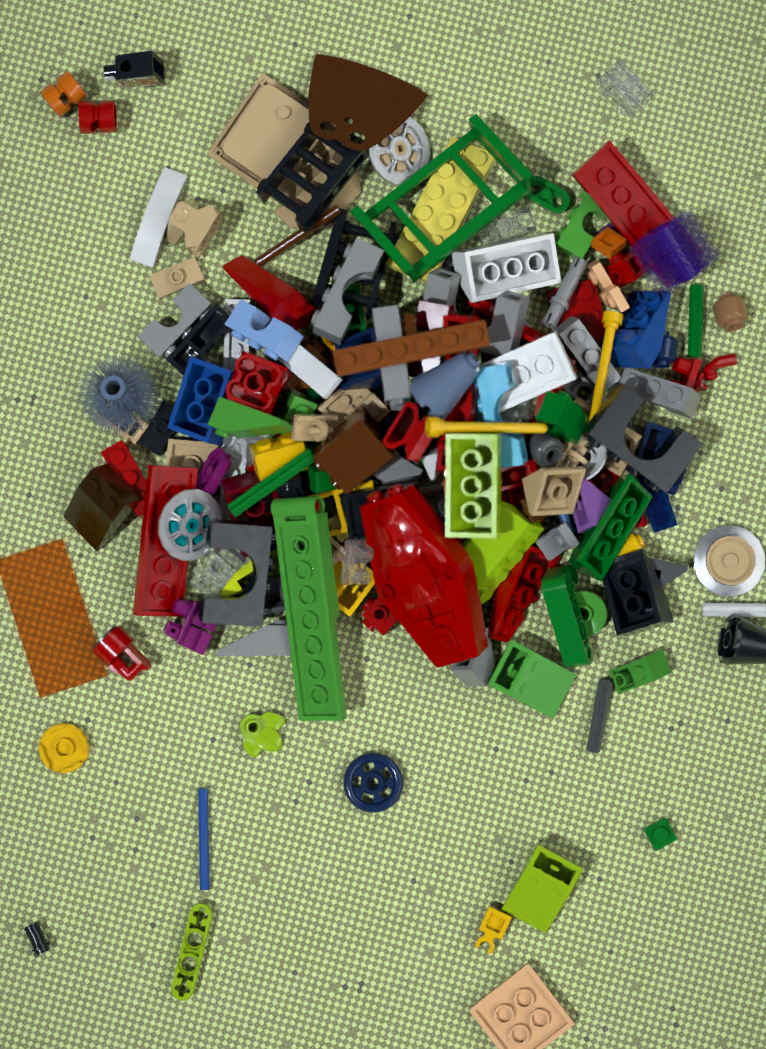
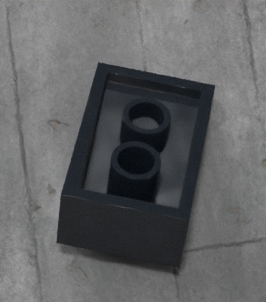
(635, 595)

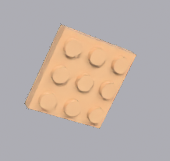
(521, 1012)

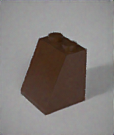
(353, 450)

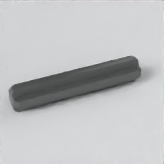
(599, 715)

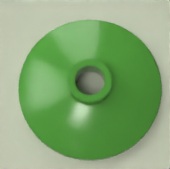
(595, 613)

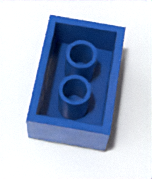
(197, 398)

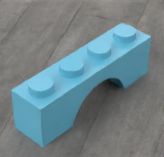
(492, 383)

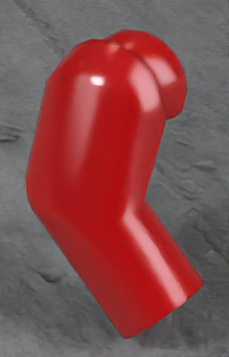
(718, 362)

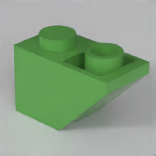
(640, 671)

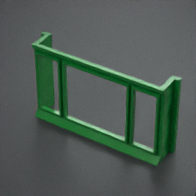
(499, 151)

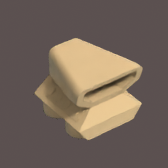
(193, 226)

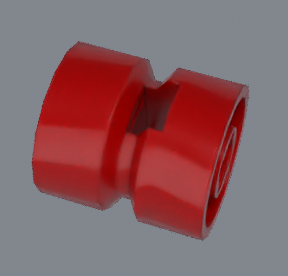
(97, 117)

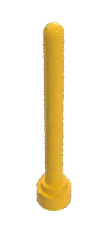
(611, 321)
(435, 426)

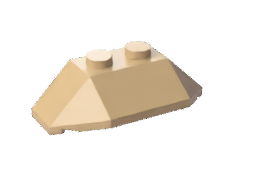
(315, 176)

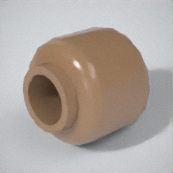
(730, 312)

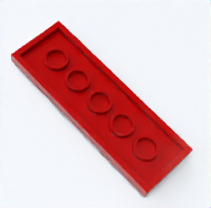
(623, 196)
(159, 575)

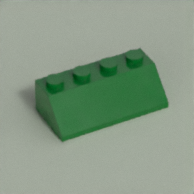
(603, 542)

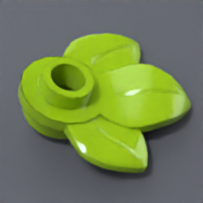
(265, 734)

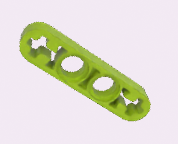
(189, 950)

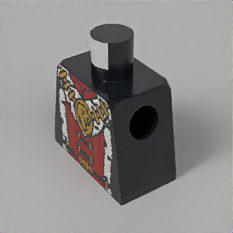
(137, 70)

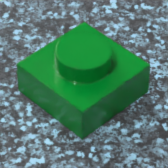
(660, 834)

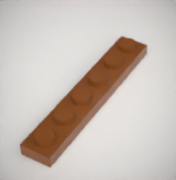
(411, 348)

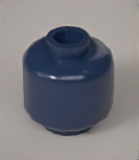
(668, 352)

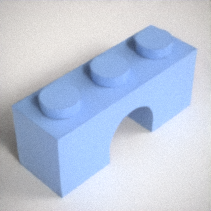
(250, 323)

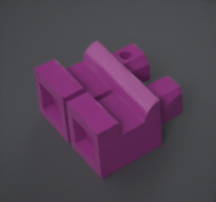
(184, 632)

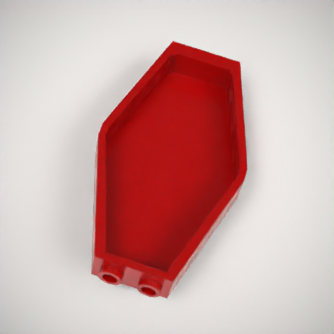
(424, 575)

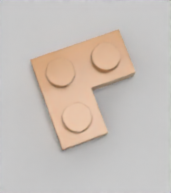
(611, 294)

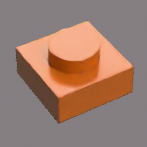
(608, 243)

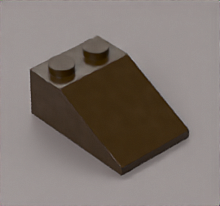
(100, 505)

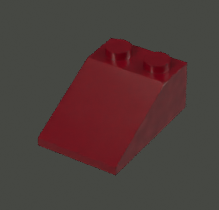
(258, 512)

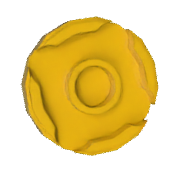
(63, 748)

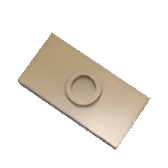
(176, 277)

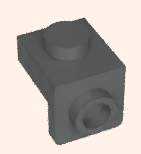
(275, 599)

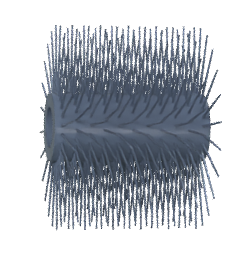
(119, 394)

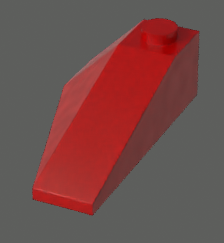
(271, 293)
(517, 593)

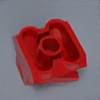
(257, 382)
(409, 430)

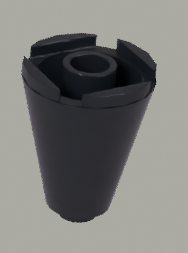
(742, 642)

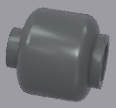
(545, 449)

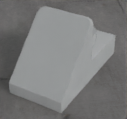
(556, 540)

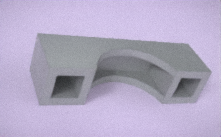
(360, 264)

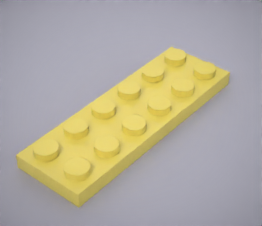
(443, 205)

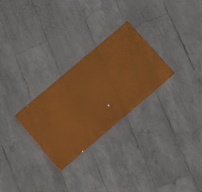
(51, 618)

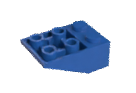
(641, 331)

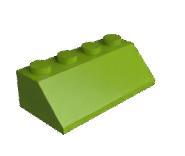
(473, 485)
(497, 556)

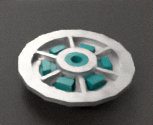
(184, 523)

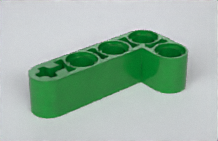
(565, 615)

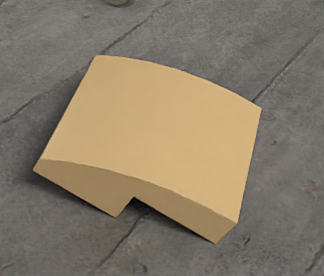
(344, 402)

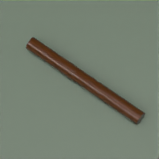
(297, 236)

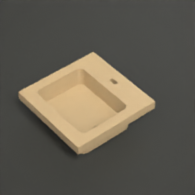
(264, 132)

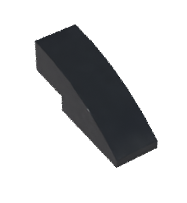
(200, 338)

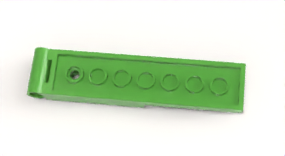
(310, 606)

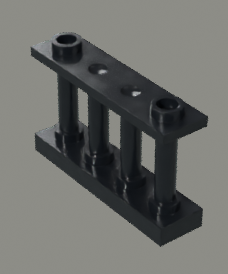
(322, 195)
(337, 248)

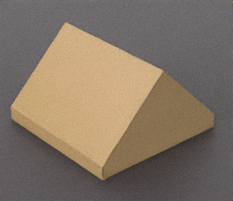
(553, 490)

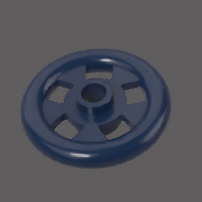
(380, 762)

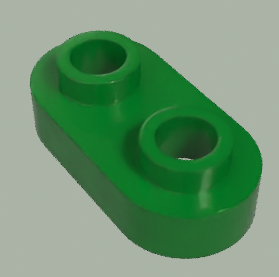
(547, 193)

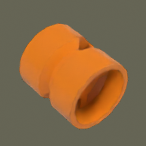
(67, 85)

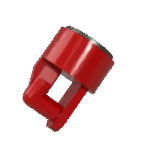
(113, 645)

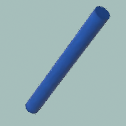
(203, 839)

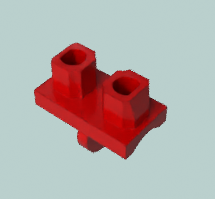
(689, 373)

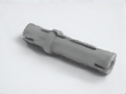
(560, 301)

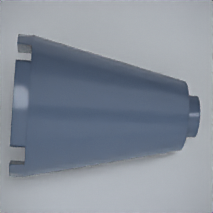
(445, 383)

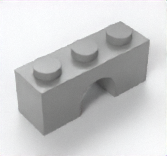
(163, 339)
(585, 350)
(661, 392)

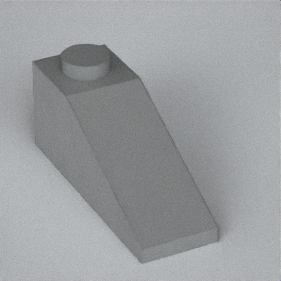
(267, 641)

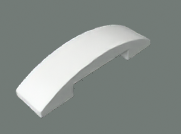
(156, 217)

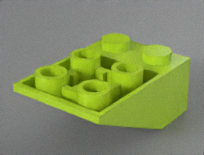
(542, 888)

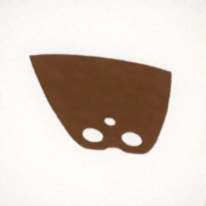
(366, 95)

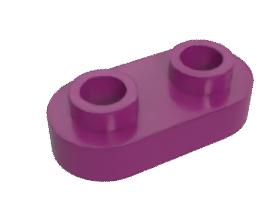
(213, 471)

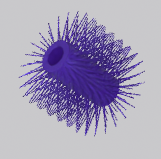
(675, 251)

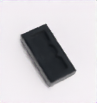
(157, 433)

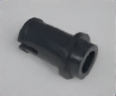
(37, 939)

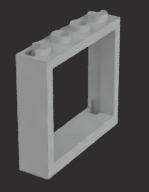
(394, 378)

